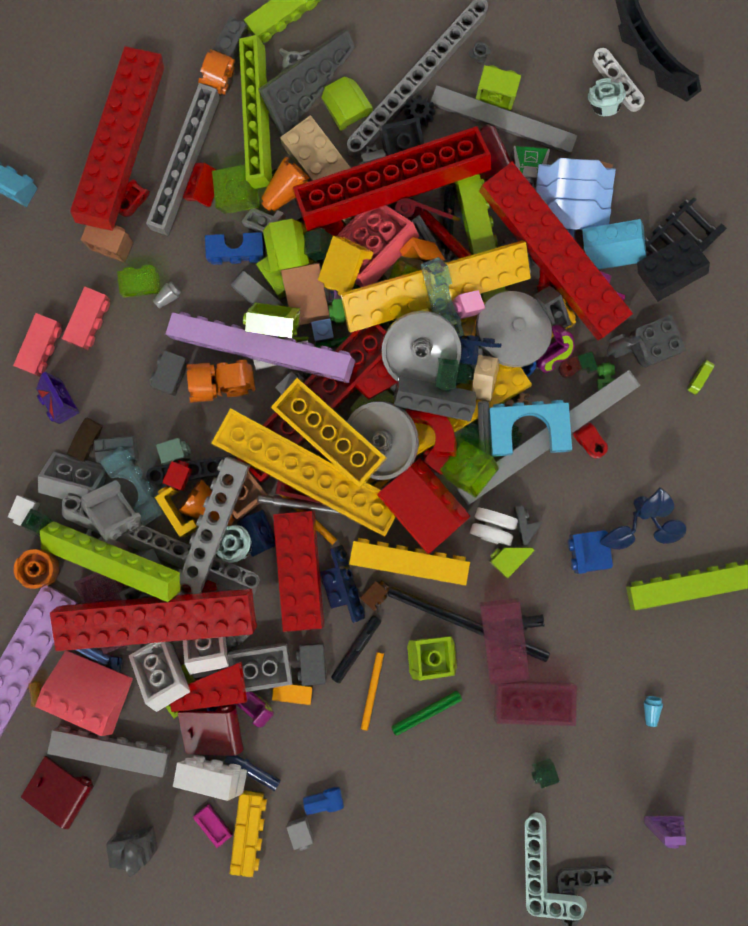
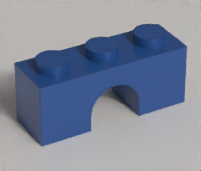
(251, 249)

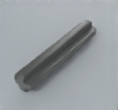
(484, 427)

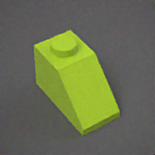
(509, 559)

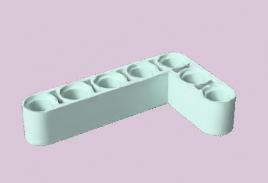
(540, 874)

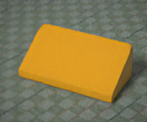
(293, 694)

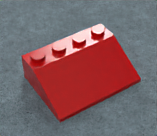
(423, 505)

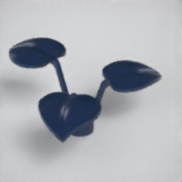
(659, 505)

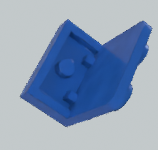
(589, 553)

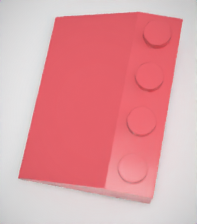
(382, 233)
(85, 693)

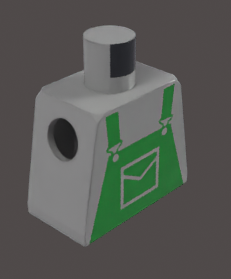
(528, 159)

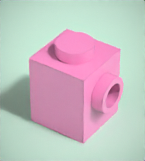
(468, 304)

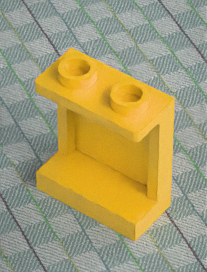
(342, 264)
(164, 500)

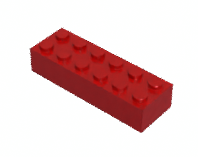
(298, 571)

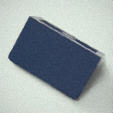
(259, 532)

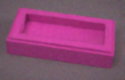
(212, 825)

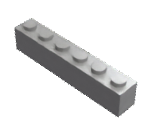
(109, 751)

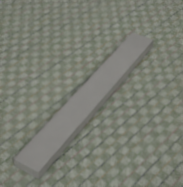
(503, 120)

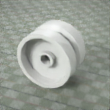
(493, 526)

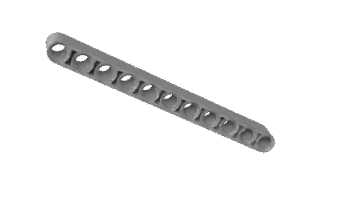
(420, 69)
(540, 442)
(167, 552)

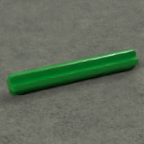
(426, 713)

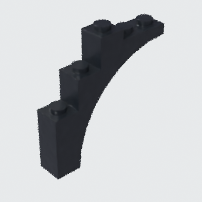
(652, 54)

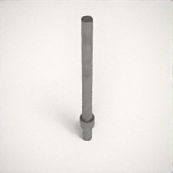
(278, 501)

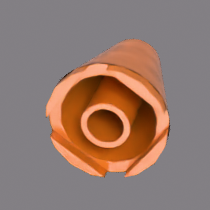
(281, 185)
(194, 503)

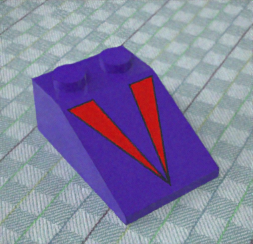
(56, 398)

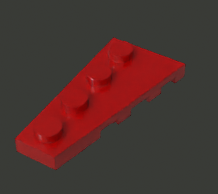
(375, 381)

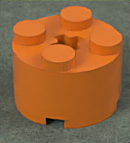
(217, 70)
(234, 378)
(200, 382)
(31, 578)

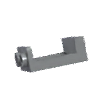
(110, 511)

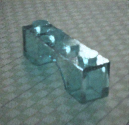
(437, 284)
(119, 464)

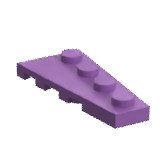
(668, 829)

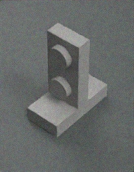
(259, 220)

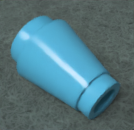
(652, 709)

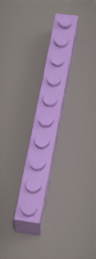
(261, 347)

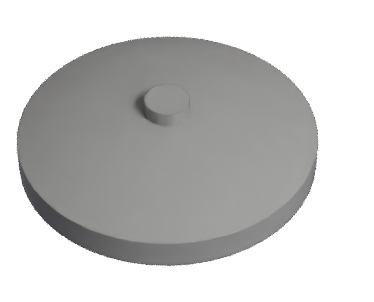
(518, 325)
(416, 343)
(389, 431)

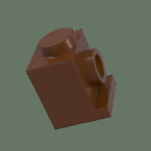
(375, 594)

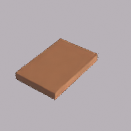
(306, 292)

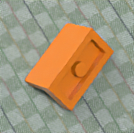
(421, 250)

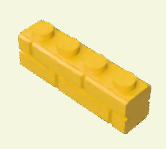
(246, 833)

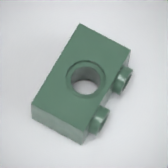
(173, 451)

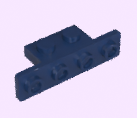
(471, 345)
(341, 586)

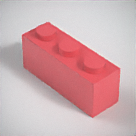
(86, 318)
(38, 345)

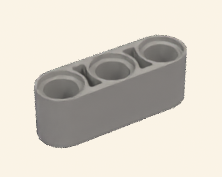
(253, 291)

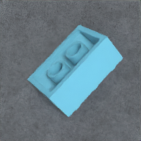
(15, 186)
(615, 244)

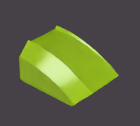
(346, 102)
(285, 244)
(432, 658)

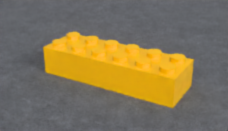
(328, 432)
(408, 562)

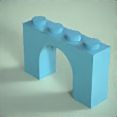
(554, 415)

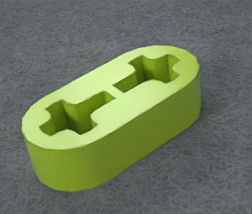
(700, 377)

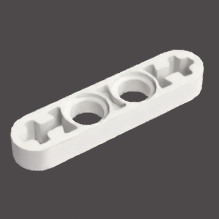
(622, 76)

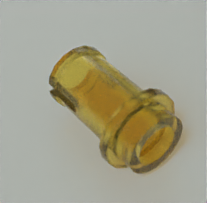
(34, 691)

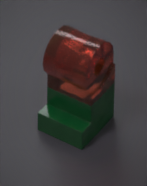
(577, 364)

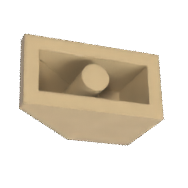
(485, 377)

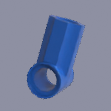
(328, 801)

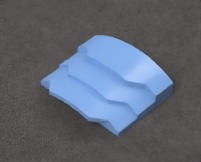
(577, 191)

